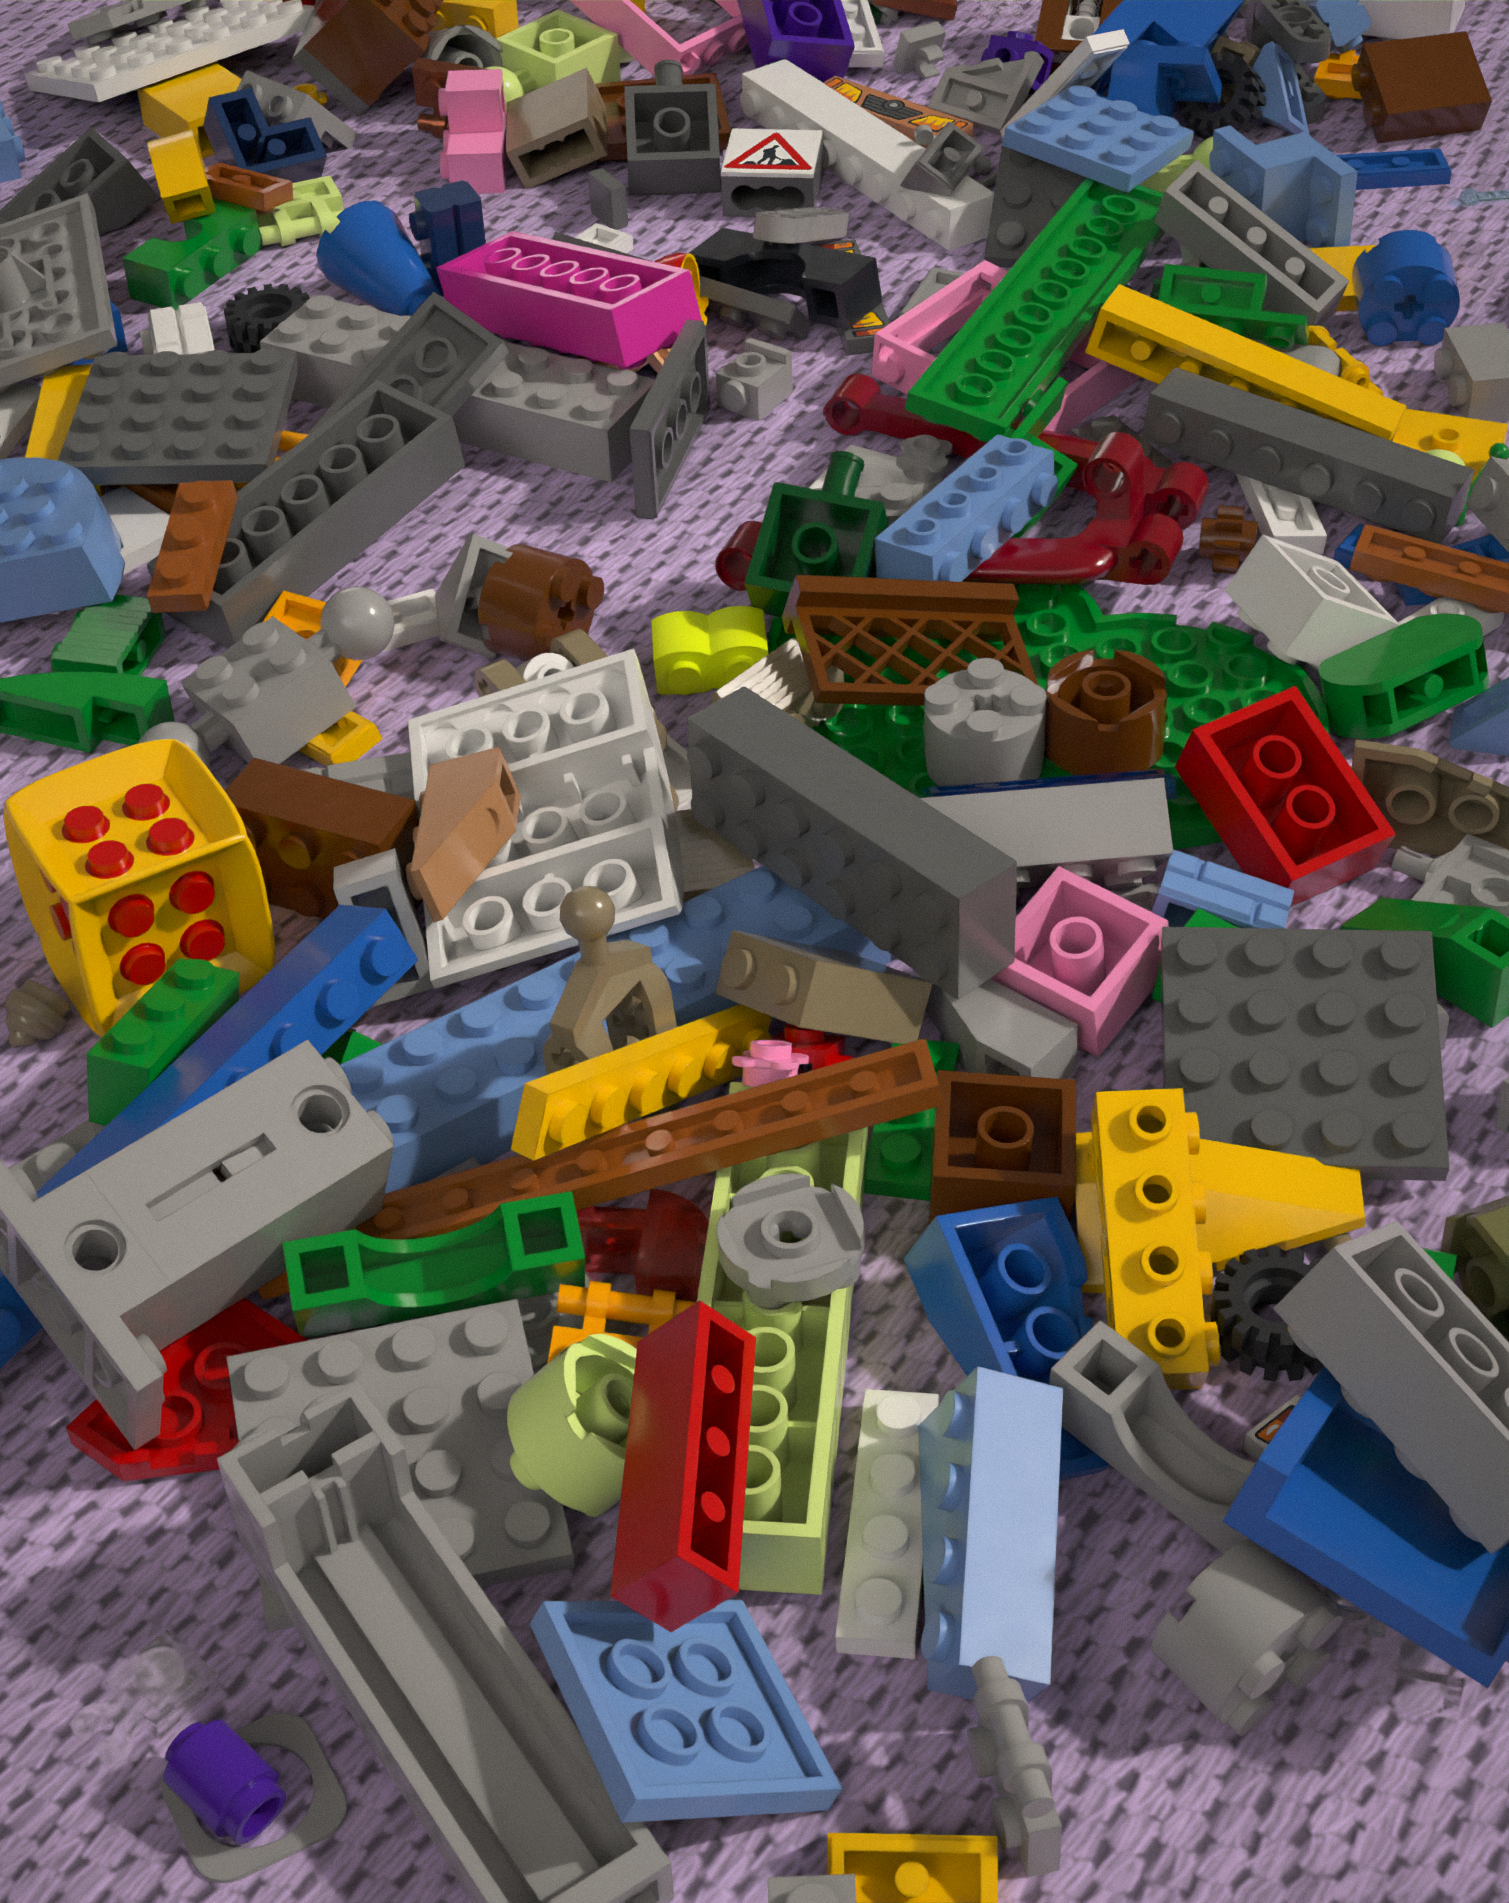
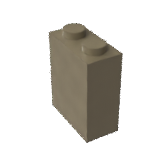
(556, 129)
(823, 988)

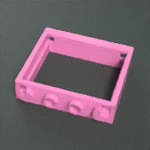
(651, 44)
(903, 346)

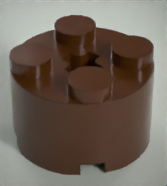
(535, 600)
(1105, 713)

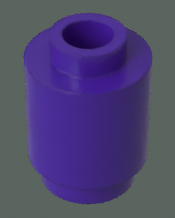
(223, 1780)

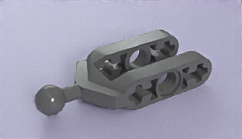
(1299, 35)

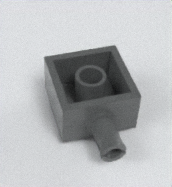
(672, 135)

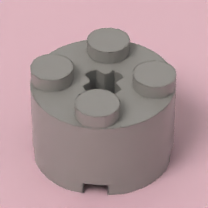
(984, 726)
(1247, 1634)

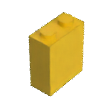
(182, 102)

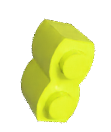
(704, 650)

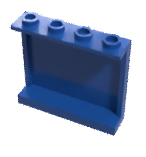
(1375, 1534)

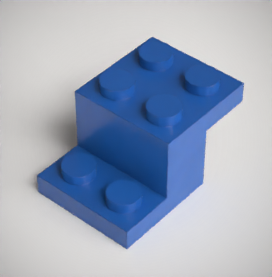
(1160, 75)

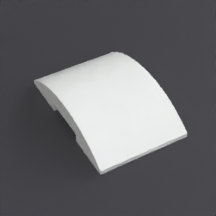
(588, 813)

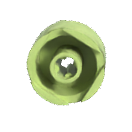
(574, 1424)

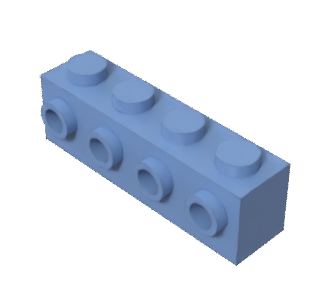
(969, 513)

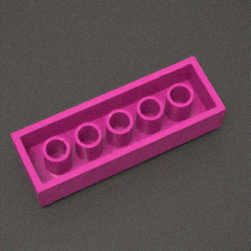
(572, 297)

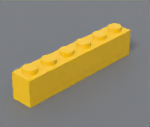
(1156, 338)

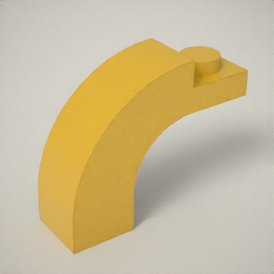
(181, 176)

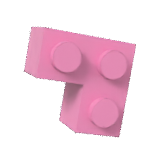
(476, 130)

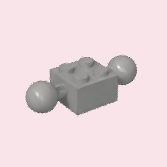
(276, 686)

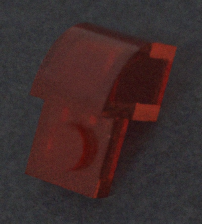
(655, 1244)

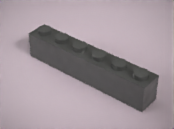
(1307, 455)

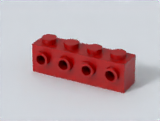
(685, 1468)

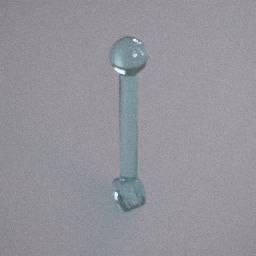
(1470, 196)

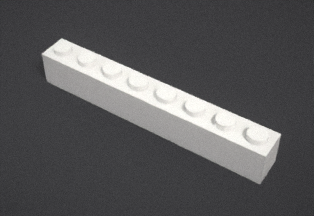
(865, 152)

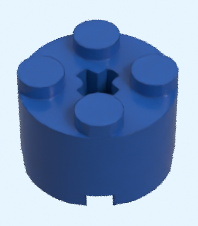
(1405, 289)

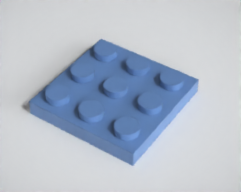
(1098, 138)
(683, 1715)

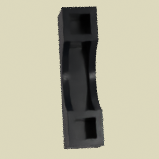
(835, 283)

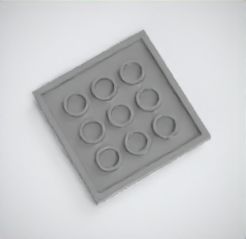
(447, 1400)

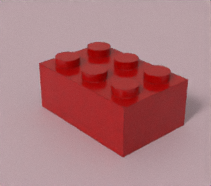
(1284, 796)

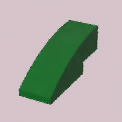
(83, 707)

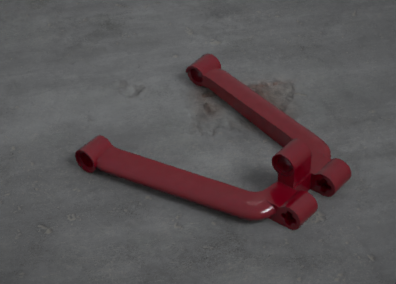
(1127, 541)

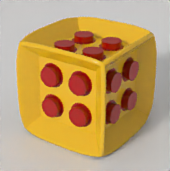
(136, 869)

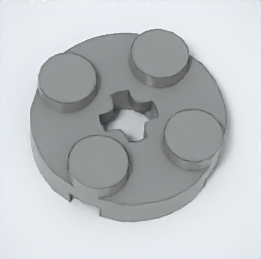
(790, 1271)

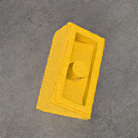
(917, 1867)

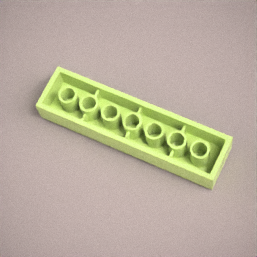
(794, 1381)

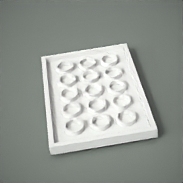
(168, 48)

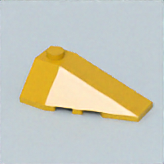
(1250, 1202)

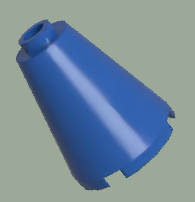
(375, 259)

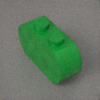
(1404, 675)

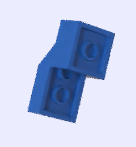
(1168, 24)

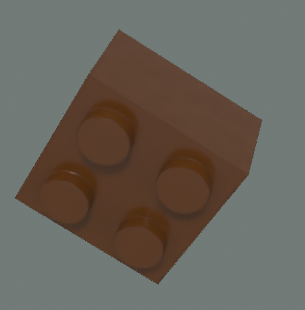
(1002, 1142)

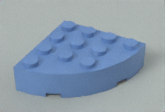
(54, 540)

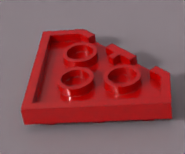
(198, 1403)

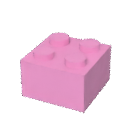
(1085, 956)

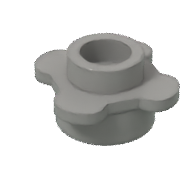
(924, 458)

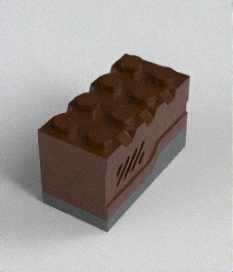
(363, 45)

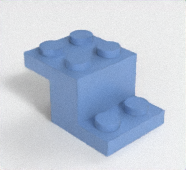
(1290, 182)

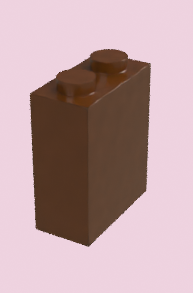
(1421, 87)

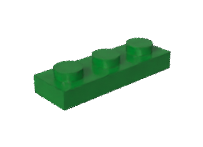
(901, 1148)

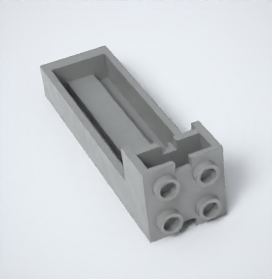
(431, 1665)

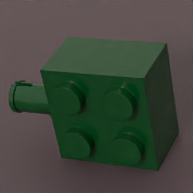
(814, 534)

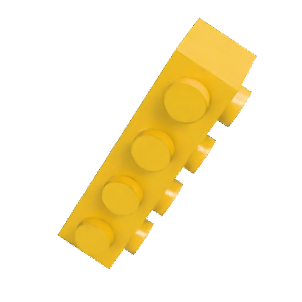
(1149, 1230)

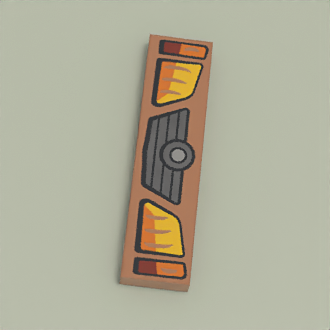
(895, 111)

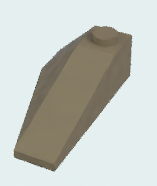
(1431, 799)

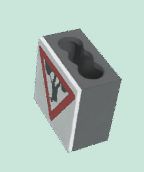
(771, 171)

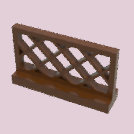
(913, 615)

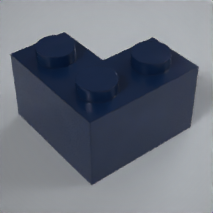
(245, 140)

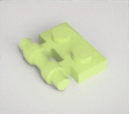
(309, 213)

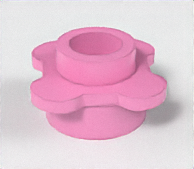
(768, 1062)

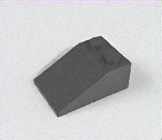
(92, 168)

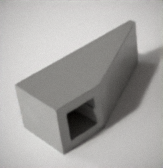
(1004, 1032)

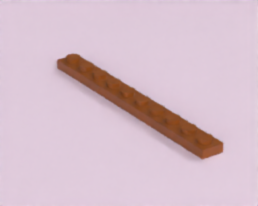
(670, 1145)

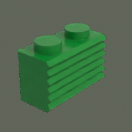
(111, 638)

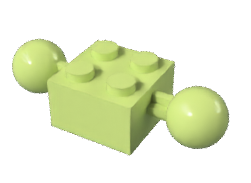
(557, 48)

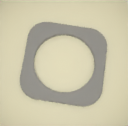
(322, 1820)

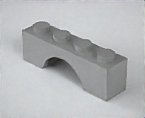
(1130, 1419)

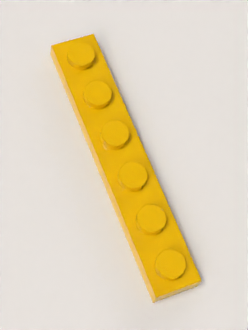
(634, 1081)

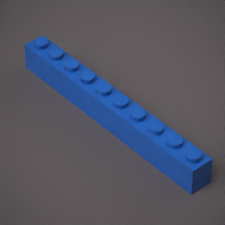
(305, 997)

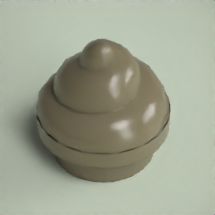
(28, 1014)

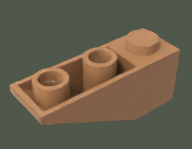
(463, 824)

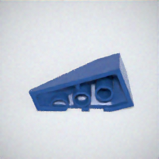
(1007, 1296)

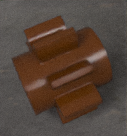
(1227, 539)

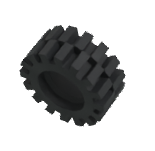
(1241, 106)
(259, 313)
(1245, 1333)

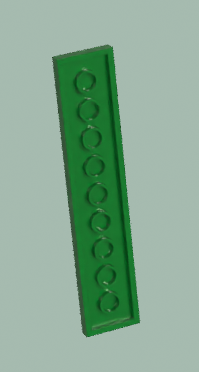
(1038, 311)

